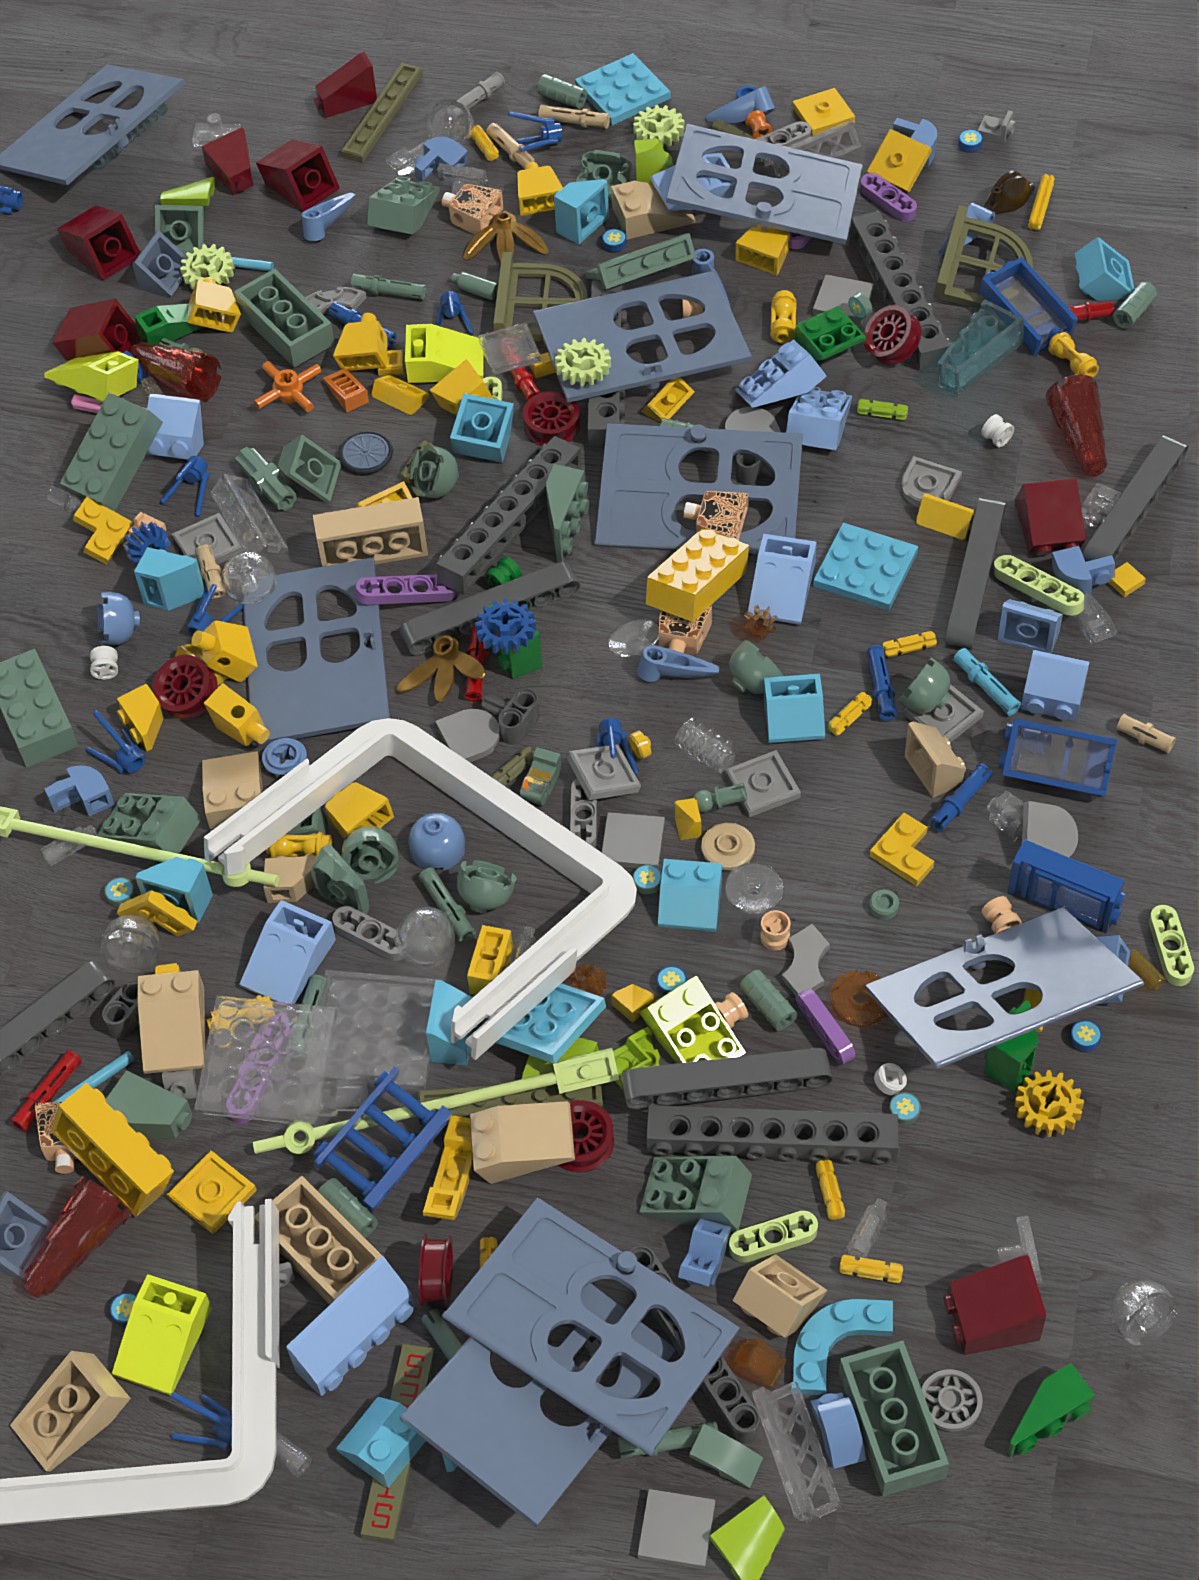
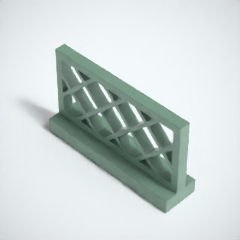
(643, 261)

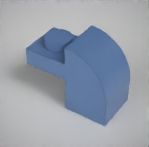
(923, 133)
(438, 151)
(1073, 570)
(83, 785)
(705, 1253)
(839, 1429)

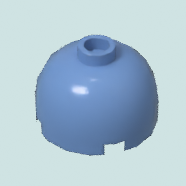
(116, 618)
(436, 841)

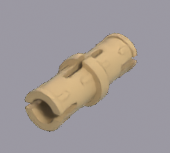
(210, 570)
(1163, 742)

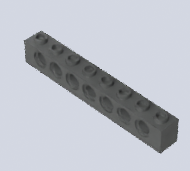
(898, 283)
(606, 407)
(504, 518)
(784, 1123)

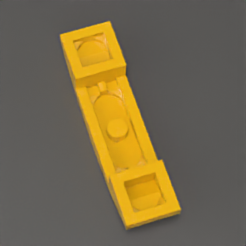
(453, 1172)

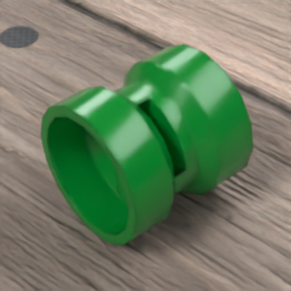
(504, 572)

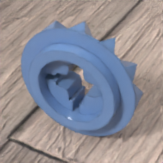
(279, 749)

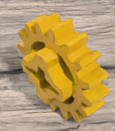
(1060, 1113)

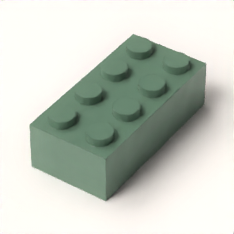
(284, 317)
(111, 451)
(33, 710)
(893, 1418)

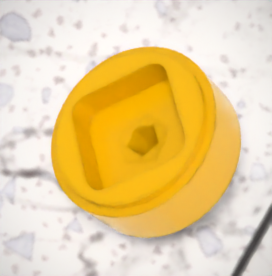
(640, 745)

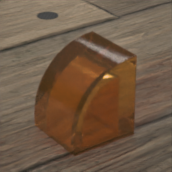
(757, 1363)

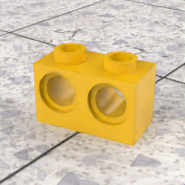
(489, 957)

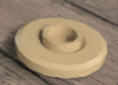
(728, 845)

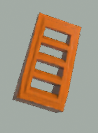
(352, 399)

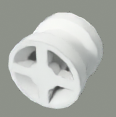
(997, 430)
(104, 662)

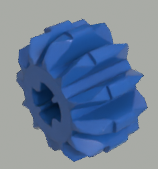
(145, 536)

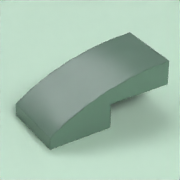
(726, 1455)

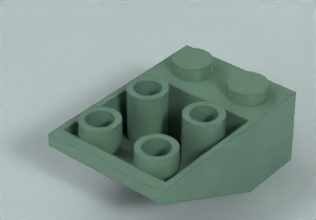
(402, 205)
(566, 505)
(152, 821)
(697, 1188)

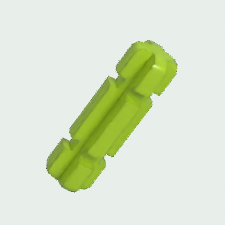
(882, 409)

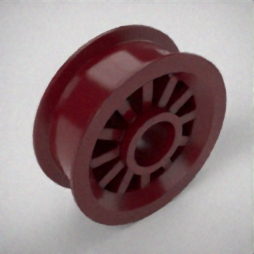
(892, 334)
(550, 416)
(172, 679)
(598, 1139)
(435, 1270)

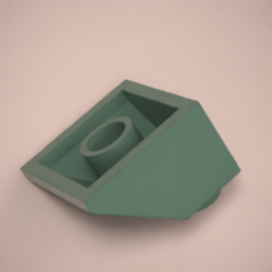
(181, 225)
(310, 467)

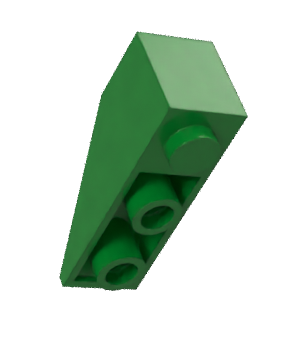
(164, 322)
(1055, 1403)

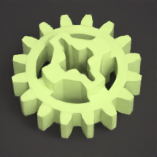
(659, 124)
(207, 264)
(583, 362)

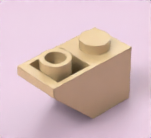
(294, 877)

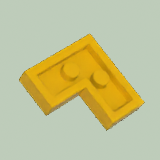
(107, 526)
(897, 850)
(159, 910)

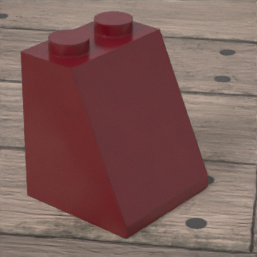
(299, 173)
(100, 241)
(96, 330)
(1051, 515)
(996, 1307)

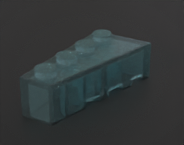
(980, 347)

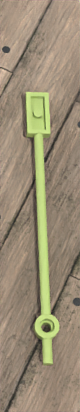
(11, 821)
(568, 1074)

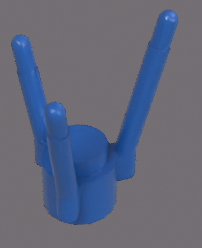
(549, 133)
(10, 200)
(451, 307)
(192, 472)
(201, 619)
(612, 734)
(129, 757)
(222, 1425)

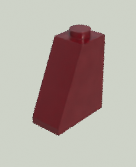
(347, 87)
(230, 160)

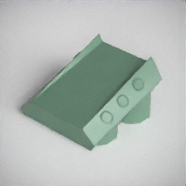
(607, 166)
(338, 881)

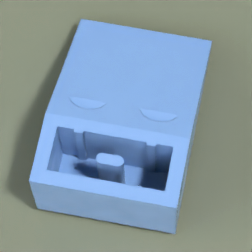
(716, 186)
(781, 377)
(820, 417)
(783, 577)
(287, 953)

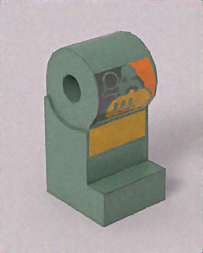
(541, 776)

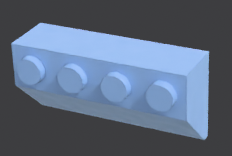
(351, 1327)

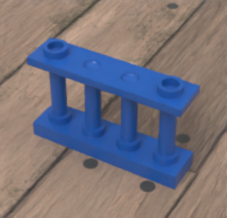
(412, 1144)

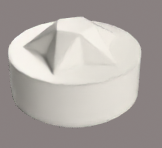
(890, 1079)

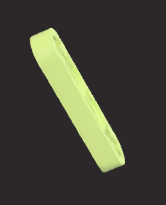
(1066, 598)

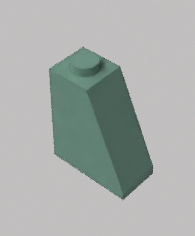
(150, 1107)

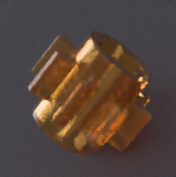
(768, 619)
(589, 979)

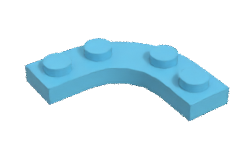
(829, 1327)

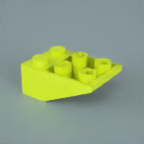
(437, 351)
(97, 374)
(691, 1025)
(161, 1334)

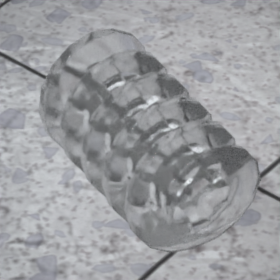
(705, 746)

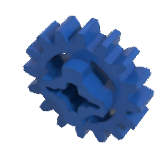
(505, 626)

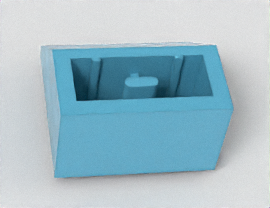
(168, 579)
(794, 708)

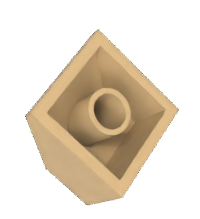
(933, 759)
(778, 1295)

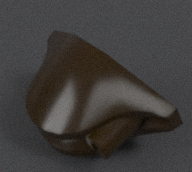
(1009, 193)

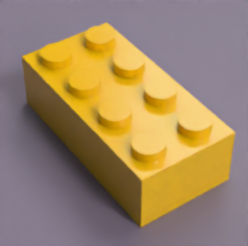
(697, 574)
(111, 1149)

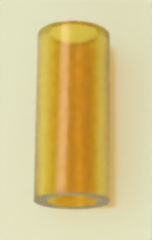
(1145, 970)

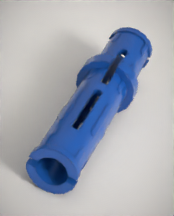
(351, 316)
(883, 691)
(953, 805)

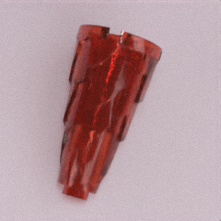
(185, 371)
(1079, 417)
(81, 1227)

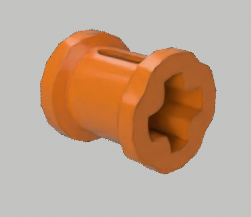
(757, 123)

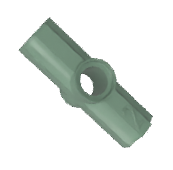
(266, 478)

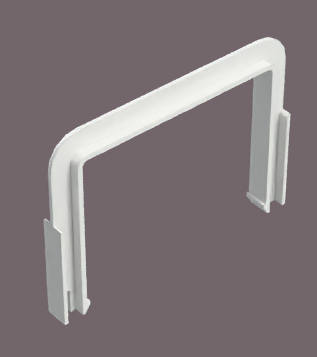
(545, 962)
(253, 1413)

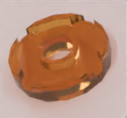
(847, 1008)

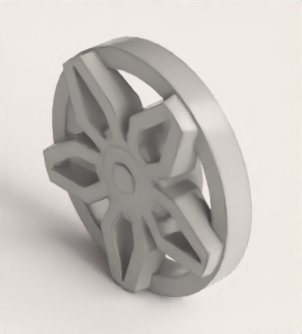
(952, 1399)

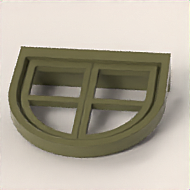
(953, 256)
(507, 290)

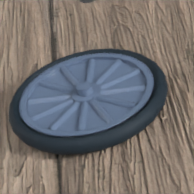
(365, 452)

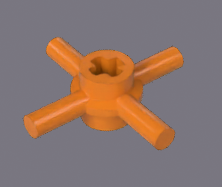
(287, 386)

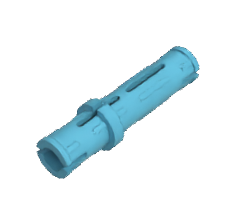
(979, 673)

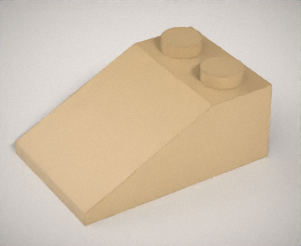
(643, 210)
(230, 785)
(171, 1021)
(521, 1139)
(69, 1409)

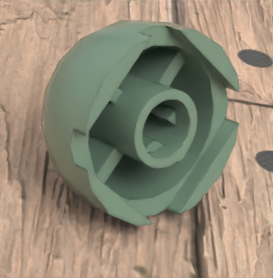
(433, 472)
(751, 668)
(927, 689)
(371, 853)
(484, 885)

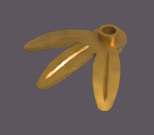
(503, 226)
(444, 664)

